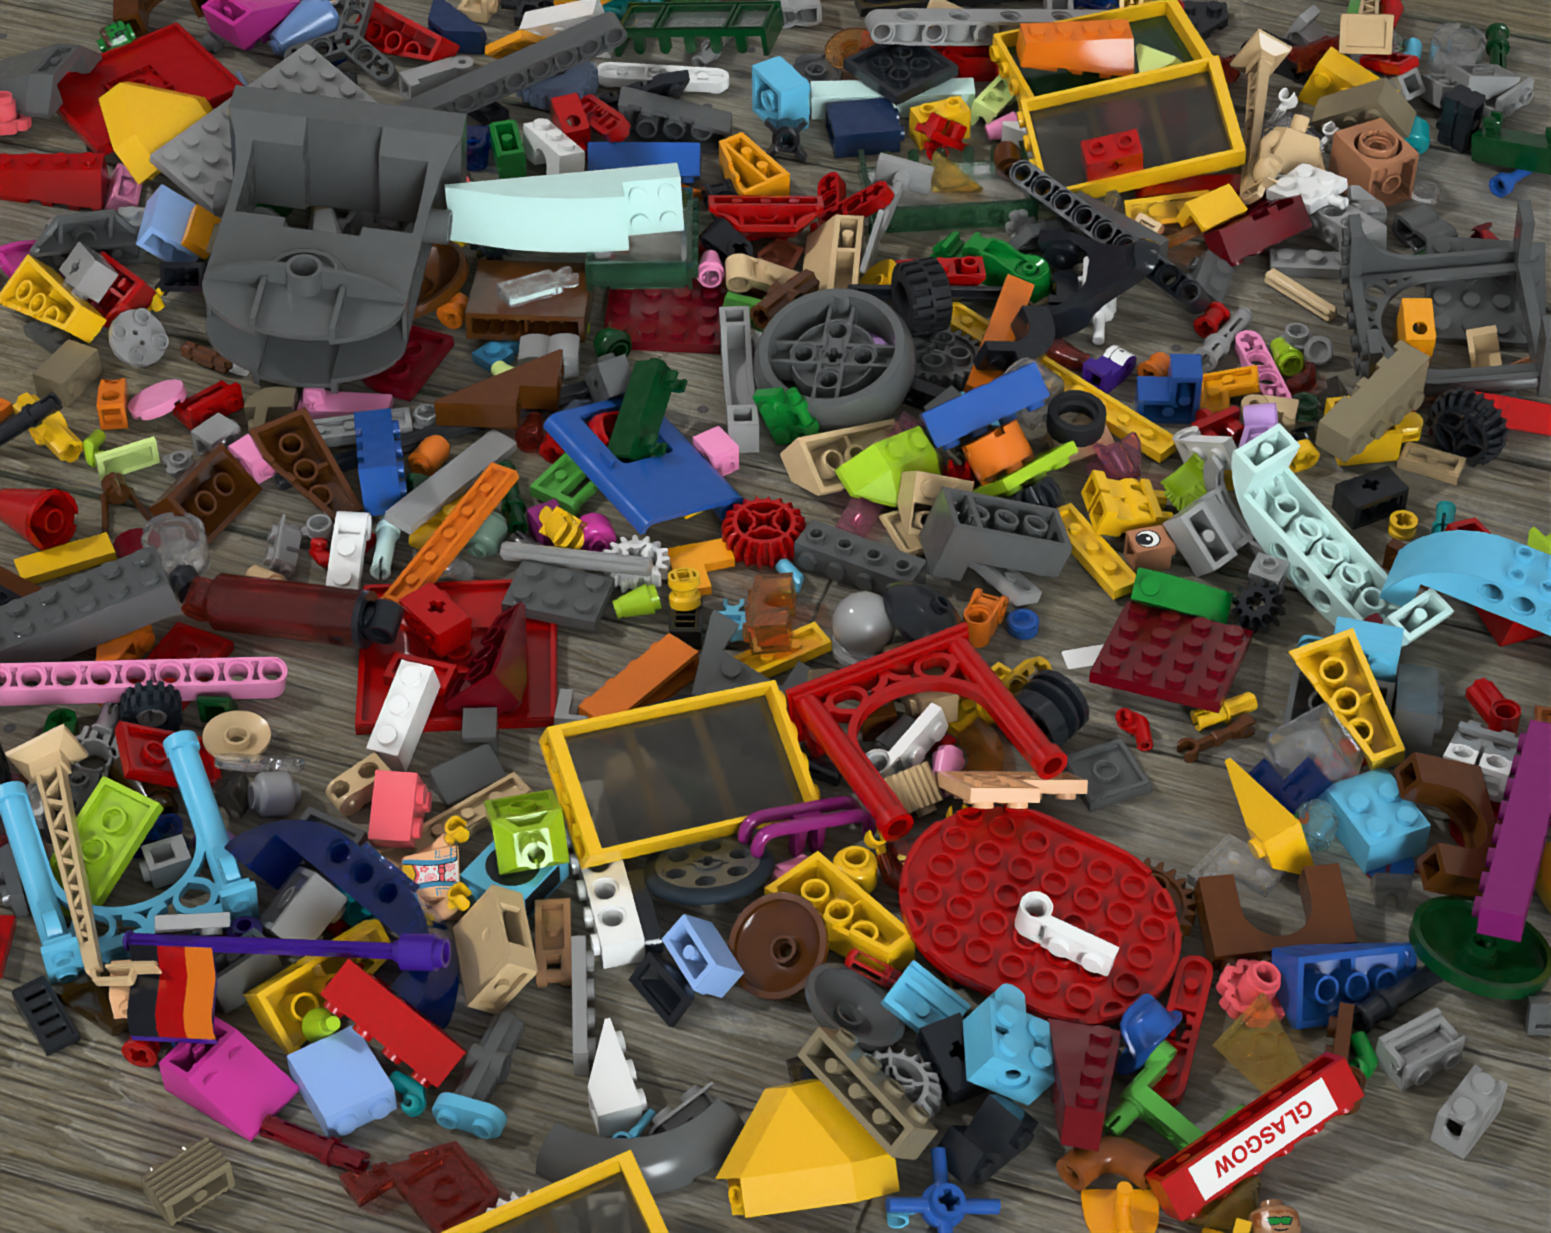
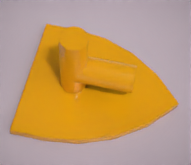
(1120, 1210)

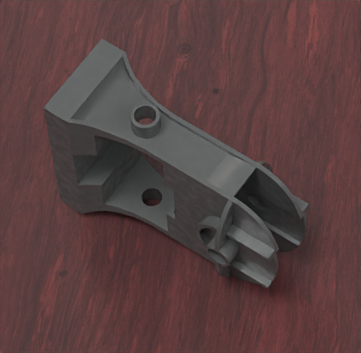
(321, 302)

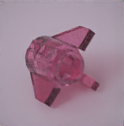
(1118, 461)

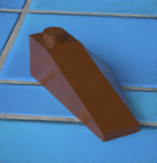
(302, 458)

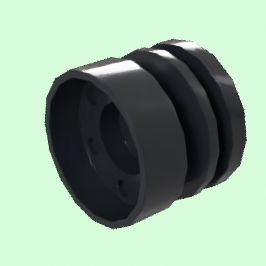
(1054, 705)

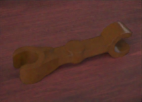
(1238, 729)

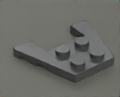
(722, 671)

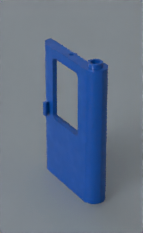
(647, 488)

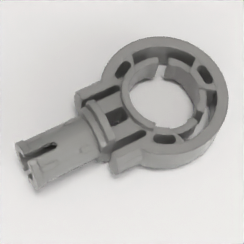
(101, 738)

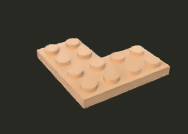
(1008, 787)

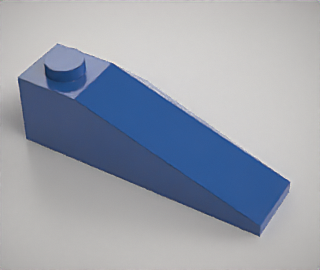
(1325, 974)

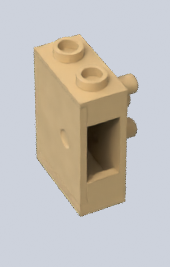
(495, 949)

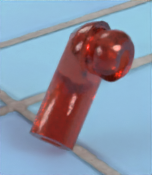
(1303, 381)

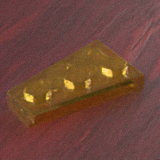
(1260, 1046)

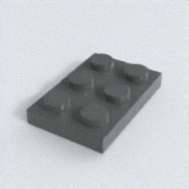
(560, 594)

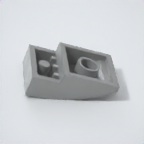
(1483, 78)

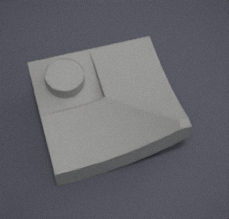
(191, 923)

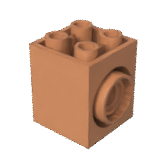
(1375, 160)

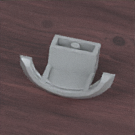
(1211, 527)

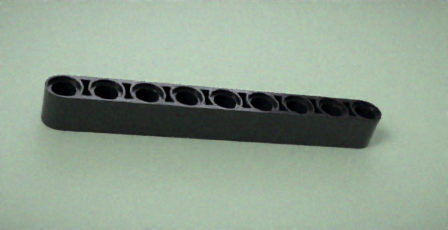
(1099, 227)

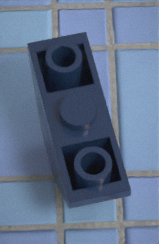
(456, 27)

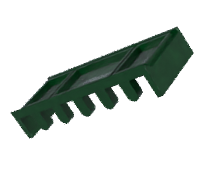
(702, 19)

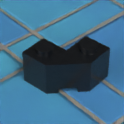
(989, 1141)

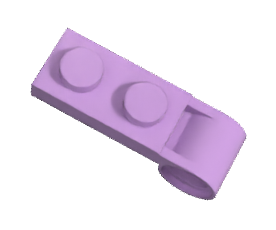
(1257, 420)

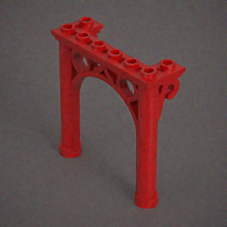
(888, 678)

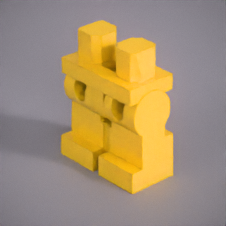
(1123, 504)

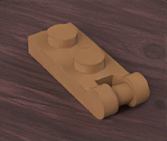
(553, 941)

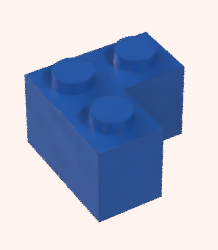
(1172, 397)

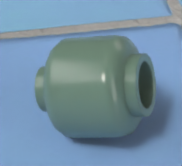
(488, 537)

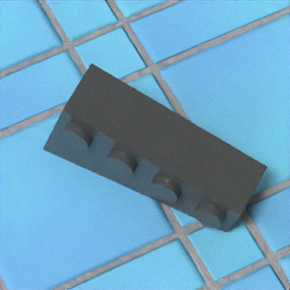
(673, 120)

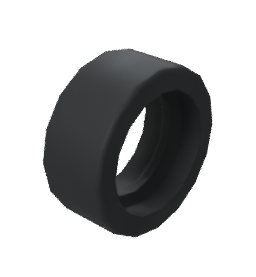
(1079, 402)

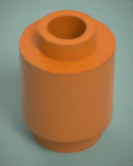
(429, 455)

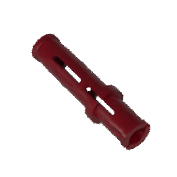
(329, 1150)

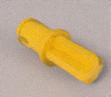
(1230, 709)

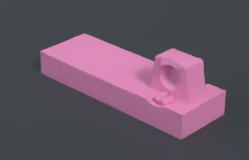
(323, 404)

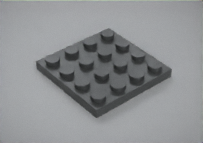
(1484, 300)

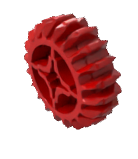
(763, 528)

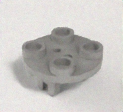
(146, 329)

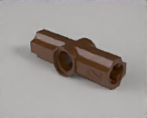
(782, 294)

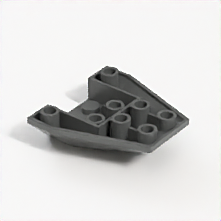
(35, 76)

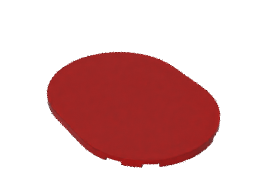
(966, 889)

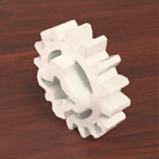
(644, 549)

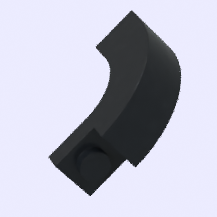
(1033, 334)

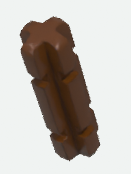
(205, 357)

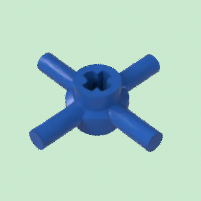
(948, 1195)

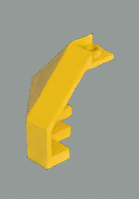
(144, 120)
(804, 1154)

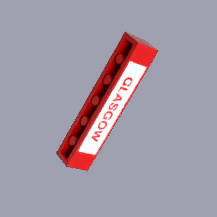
(1254, 1136)

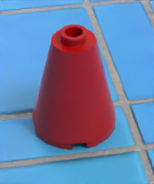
(39, 515)

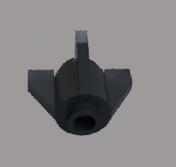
(786, 143)

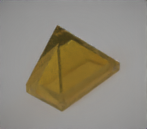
(951, 178)
(1223, 1212)

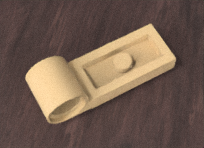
(748, 272)

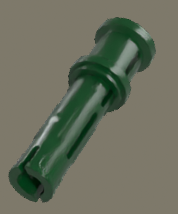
(1497, 44)

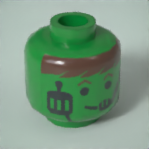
(115, 35)

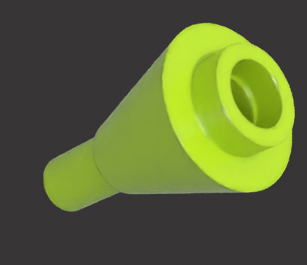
(319, 1024)

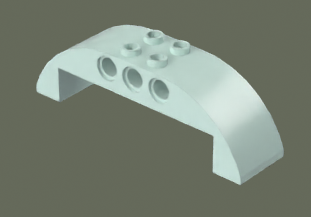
(1321, 553)

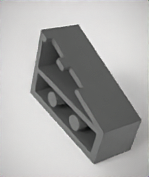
(1417, 707)

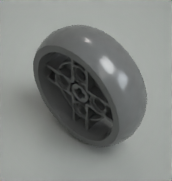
(834, 361)

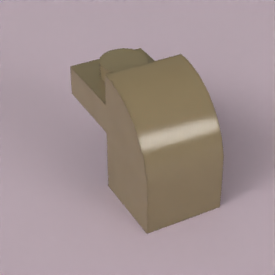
(269, 405)

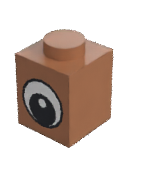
(1149, 548)

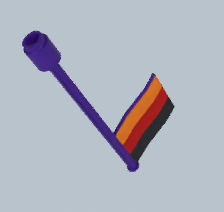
(183, 997)

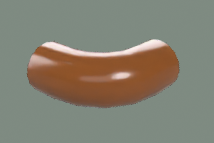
(1115, 1156)

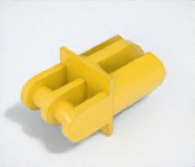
(561, 528)

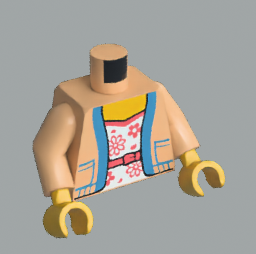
(438, 871)

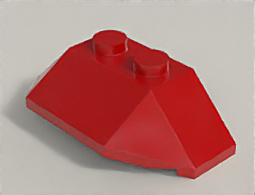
(766, 215)
(124, 294)

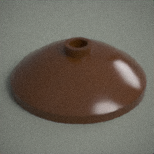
(763, 936)

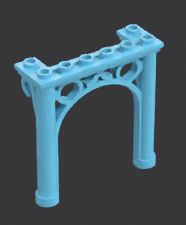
(44, 894)

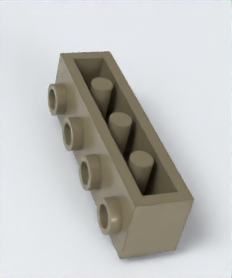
(868, 1093)

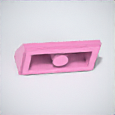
(122, 189)

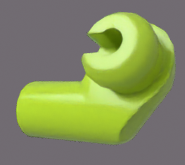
(91, 446)

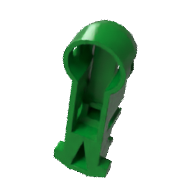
(999, 261)

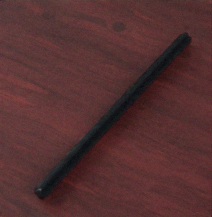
(410, 441)

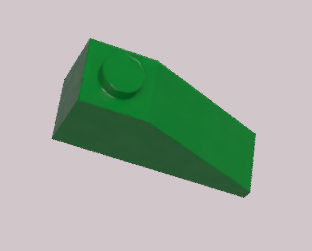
(1181, 595)

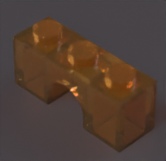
(769, 613)

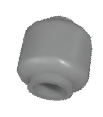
(273, 793)

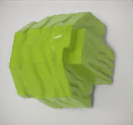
(1186, 483)

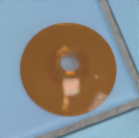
(845, 44)

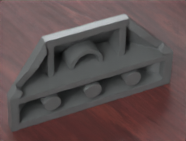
(96, 229)

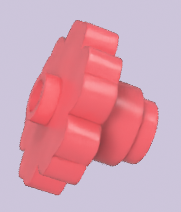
(10, 120)
(1245, 982)

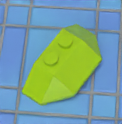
(878, 469)

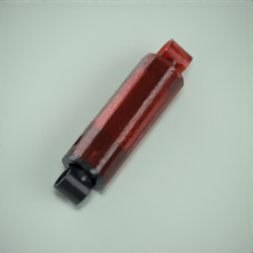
(293, 610)

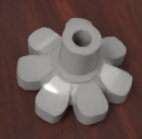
(1018, 218)

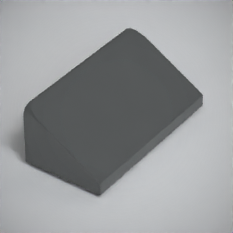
(466, 774)

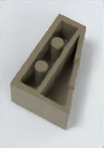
(1365, 104)

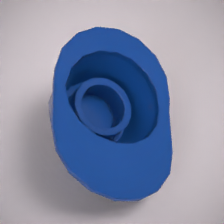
(1143, 1029)

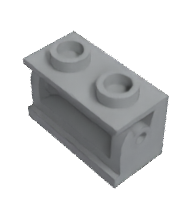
(1419, 1049)

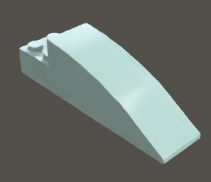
(568, 209)

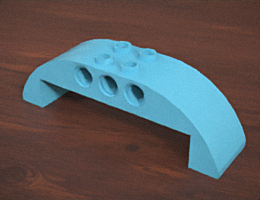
(1478, 570)

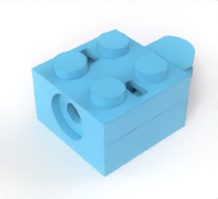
(1378, 641)
(1008, 1047)

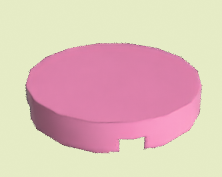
(157, 399)

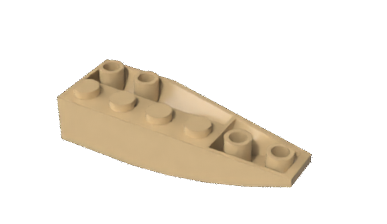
(836, 251)

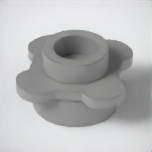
(1297, 335)
(424, 416)
(178, 462)
(318, 526)

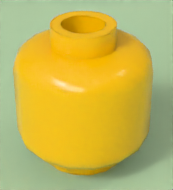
(859, 866)

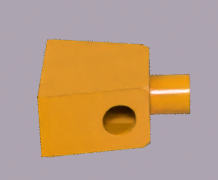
(1418, 312)

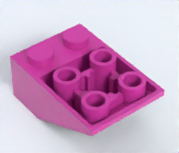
(245, 20)
(228, 1080)

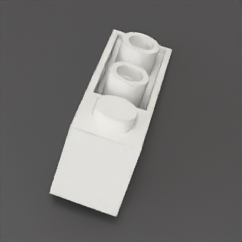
(611, 1087)

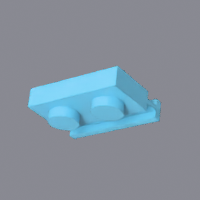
(922, 998)

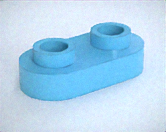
(469, 1115)

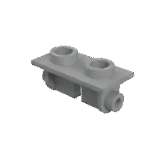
(284, 550)
(693, 1104)

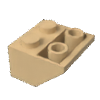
(917, 496)

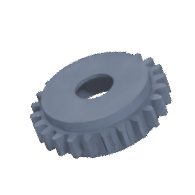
(580, 79)

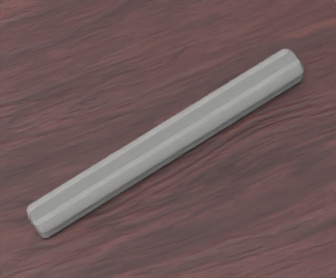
(577, 558)

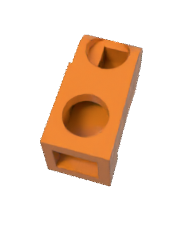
(112, 404)

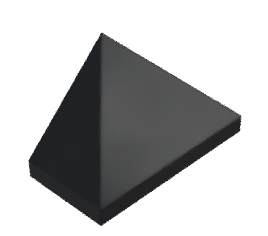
(663, 988)

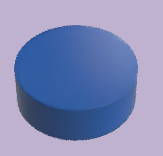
(1022, 624)

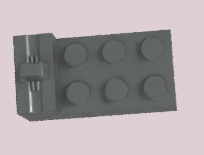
(994, 533)

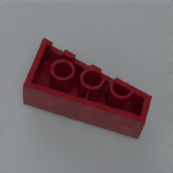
(1083, 1080)

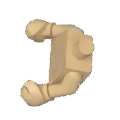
(1286, 149)

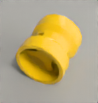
(684, 589)

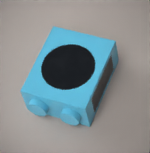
(532, 883)

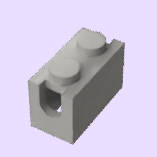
(1471, 1106)

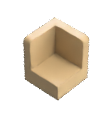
(1483, 346)

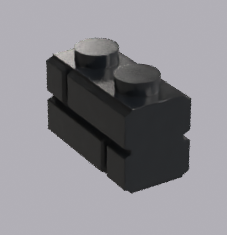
(1460, 117)

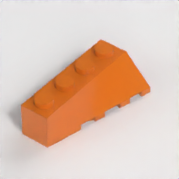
(1078, 46)

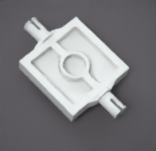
(1315, 186)

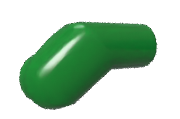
(1365, 1056)

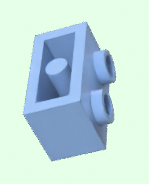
(702, 956)

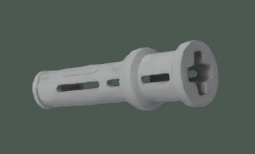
(1238, 322)

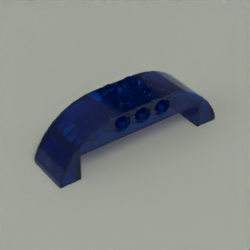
(370, 879)

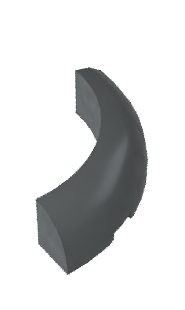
(664, 1159)

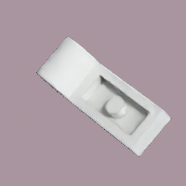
(1190, 441)
(348, 549)
(913, 745)
(1062, 938)

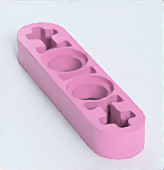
(1260, 353)

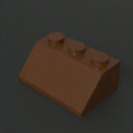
(210, 489)

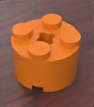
(998, 452)

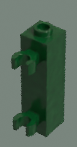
(1511, 147)
(643, 411)

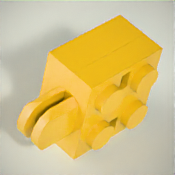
(1389, 445)

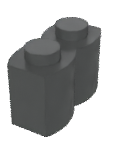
(1416, 223)

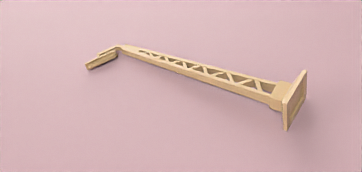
(1366, 30)
(1257, 61)
(49, 761)

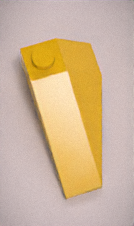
(1272, 829)

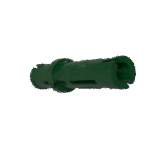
(513, 507)

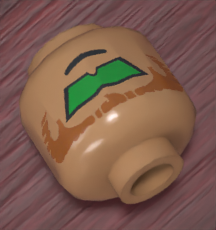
(1274, 1218)

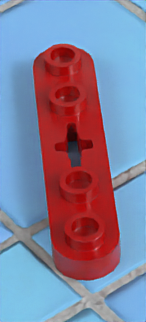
(605, 120)
(1189, 996)

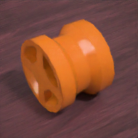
(453, 312)
(1155, 366)

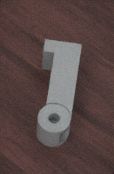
(433, 75)

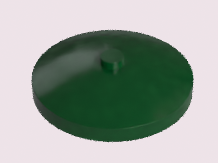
(1485, 965)

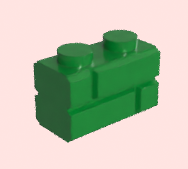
(507, 149)

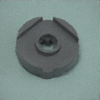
(816, 68)

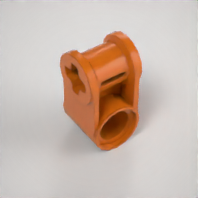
(984, 616)

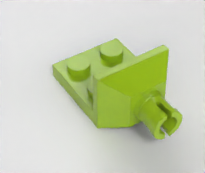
(527, 831)

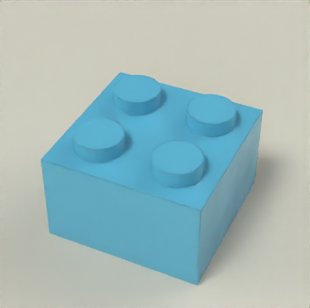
(779, 91)

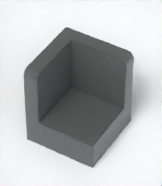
(481, 726)

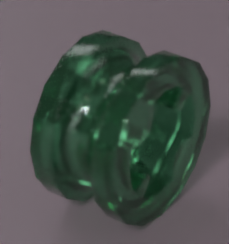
(1307, 406)

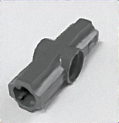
(492, 1058)

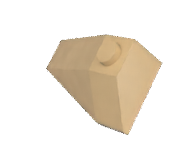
(815, 457)

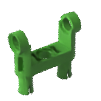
(1142, 1102)

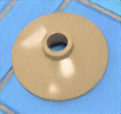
(236, 733)

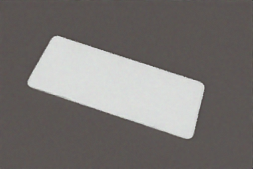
(1081, 656)

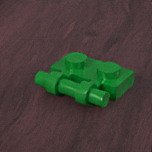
(781, 414)

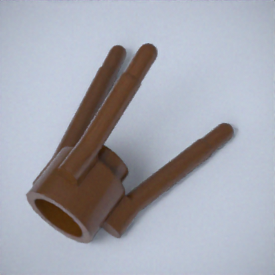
(117, 492)

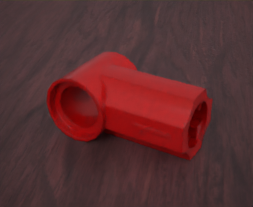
(1493, 706)

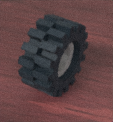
(162, 700)

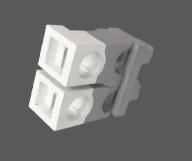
(1486, 749)

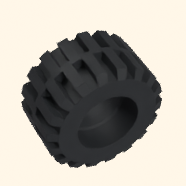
(922, 295)

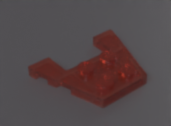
(435, 1182)

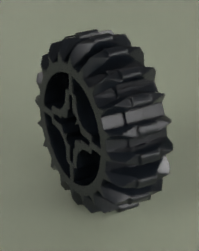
(1467, 426)

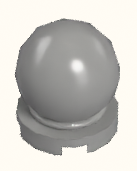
(860, 628)

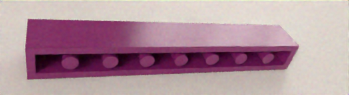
(1518, 840)

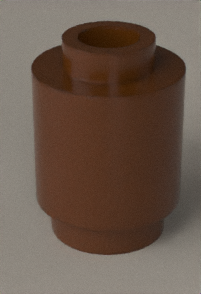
(1004, 157)

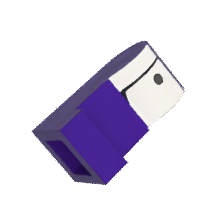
(1110, 368)

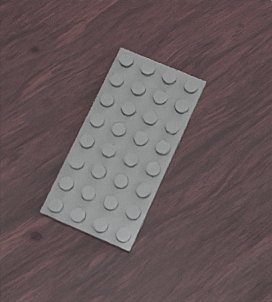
(203, 151)

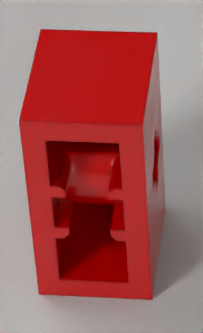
(1111, 155)
(436, 619)

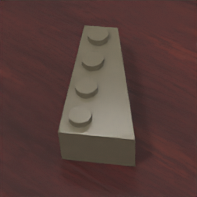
(1375, 403)

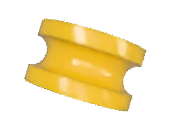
(1409, 522)

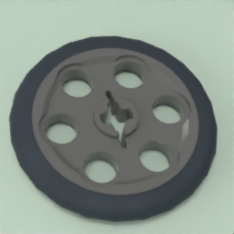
(710, 864)

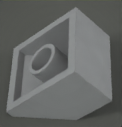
(303, 907)

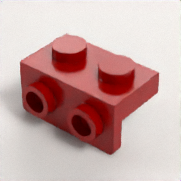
(206, 403)

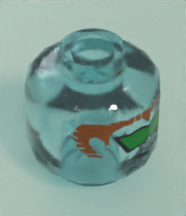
(1318, 823)

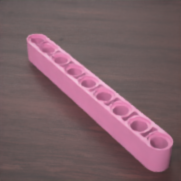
(121, 671)

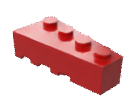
(392, 1023)

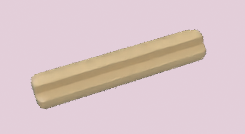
(1300, 295)

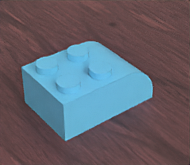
(1376, 821)

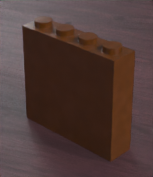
(493, 319)

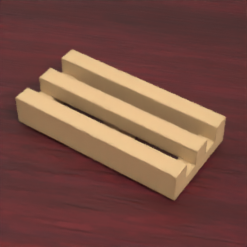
(1431, 463)

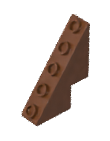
(500, 398)

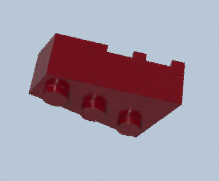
(1258, 228)

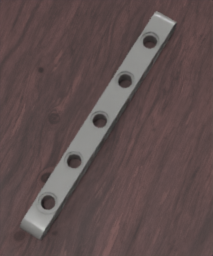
(955, 26)

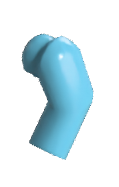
(1413, 47)
(786, 566)

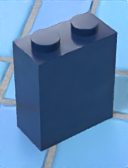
(863, 125)

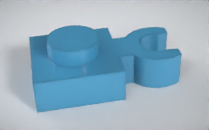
(495, 351)

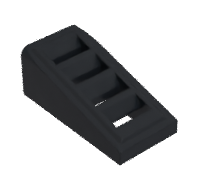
(687, 625)
(36, 996)

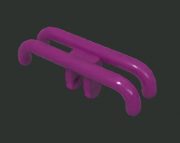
(804, 819)

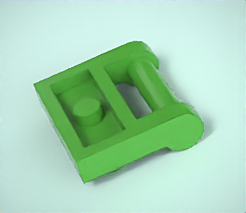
(560, 481)

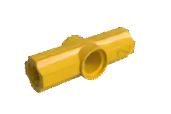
(52, 432)

